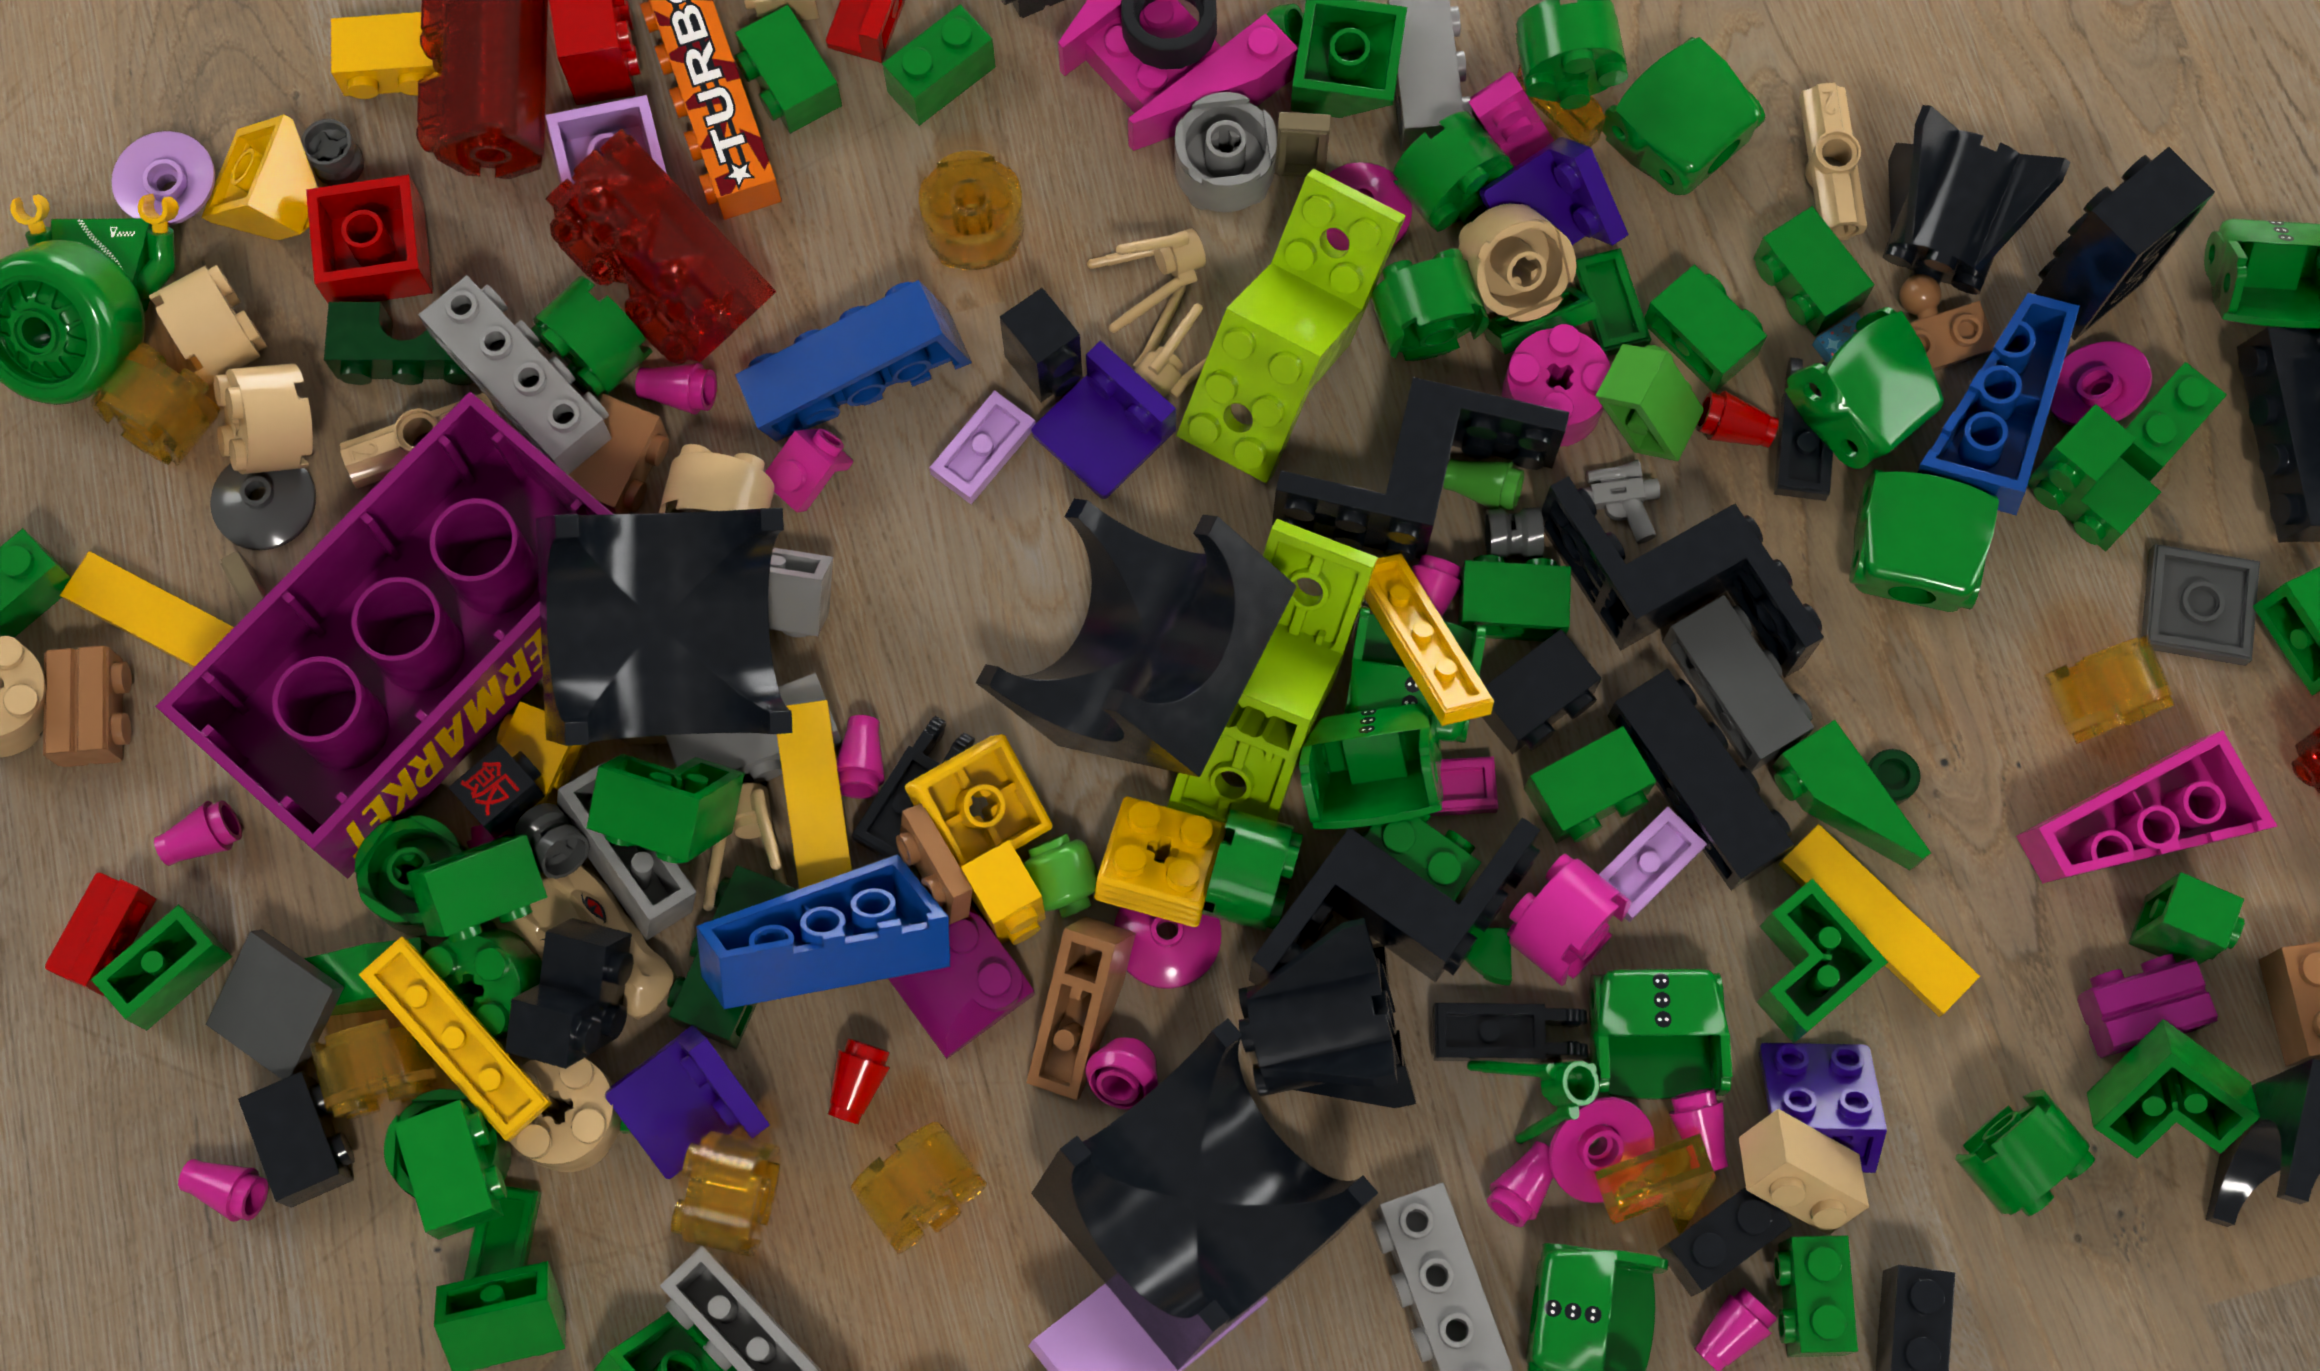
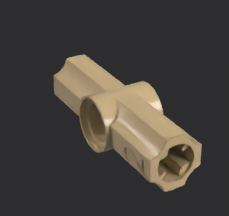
(1830, 135)
(378, 452)

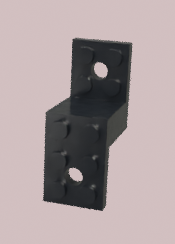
(1432, 423)
(1681, 576)
(1397, 905)

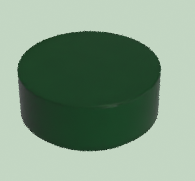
(1897, 773)

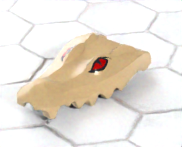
(591, 900)

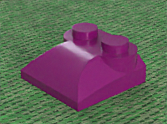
(969, 995)

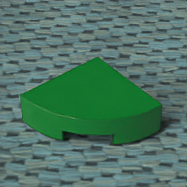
(1492, 955)

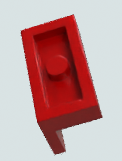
(864, 27)
(99, 929)

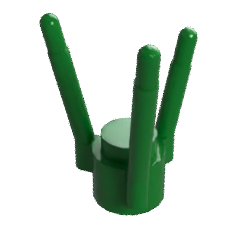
(1562, 1084)

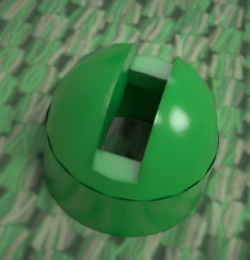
(1288, 19)

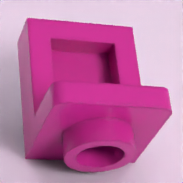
(807, 466)

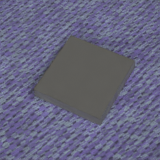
(2200, 604)
(274, 1005)

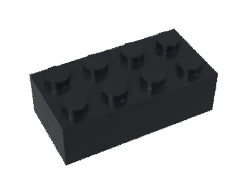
(2123, 236)

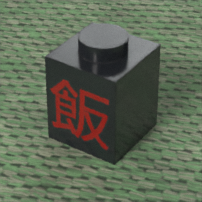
(499, 789)

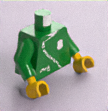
(137, 245)

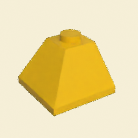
(263, 182)

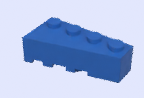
(852, 361)
(2004, 412)
(826, 937)

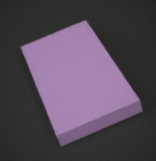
(1106, 1337)

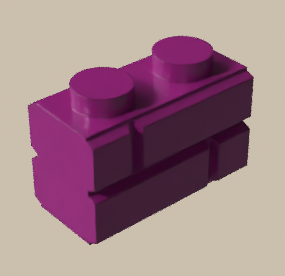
(2128, 1008)

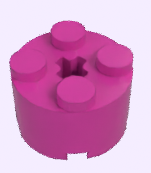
(1569, 364)
(1567, 919)

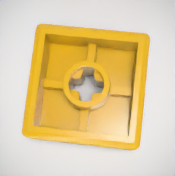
(985, 771)
(1168, 889)

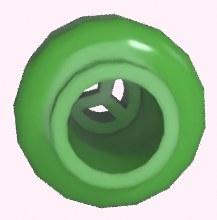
(1063, 874)

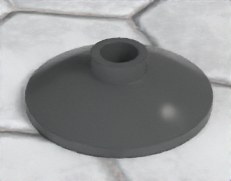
(267, 521)

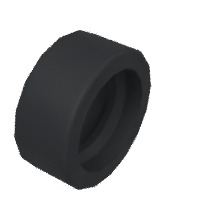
(1169, 52)

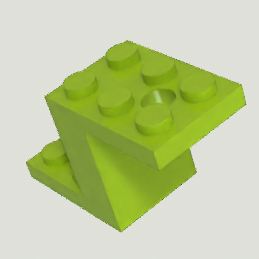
(1289, 325)
(1288, 682)

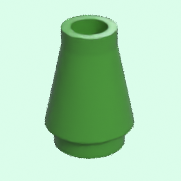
(1487, 483)

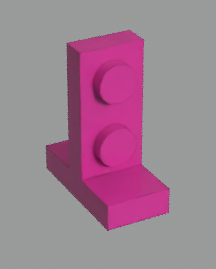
(1511, 118)

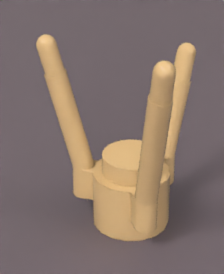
(1173, 253)
(1160, 365)
(751, 821)

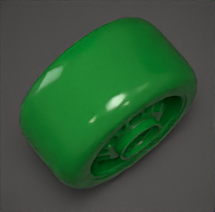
(64, 321)

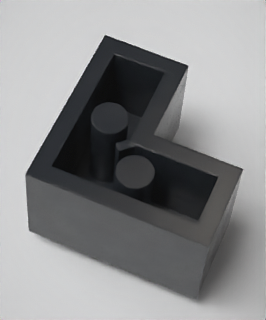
(577, 997)

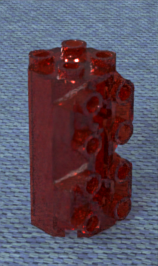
(490, 88)
(641, 230)

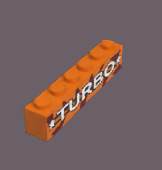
(715, 103)

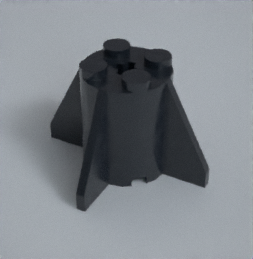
(1960, 200)
(1328, 1024)

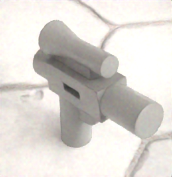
(1622, 496)

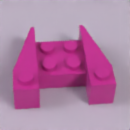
(1249, 64)

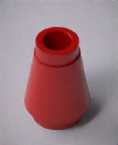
(1736, 421)
(856, 1079)

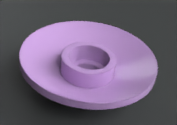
(163, 159)

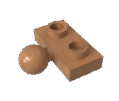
(1949, 335)
(937, 868)

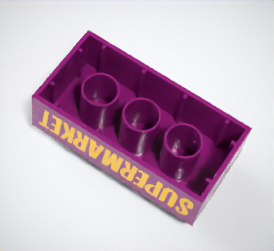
(387, 639)

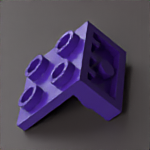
(1565, 188)
(1106, 423)
(1830, 1091)
(682, 1098)

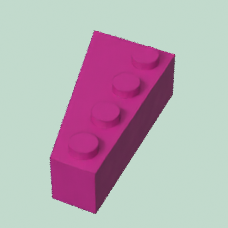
(2164, 808)

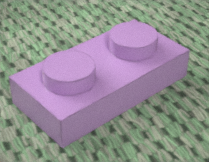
(982, 447)
(1653, 860)

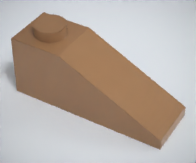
(1079, 1004)

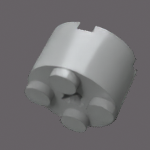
(1231, 178)

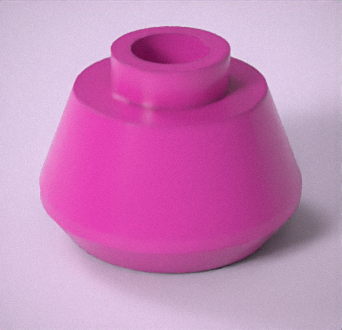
(1122, 1072)

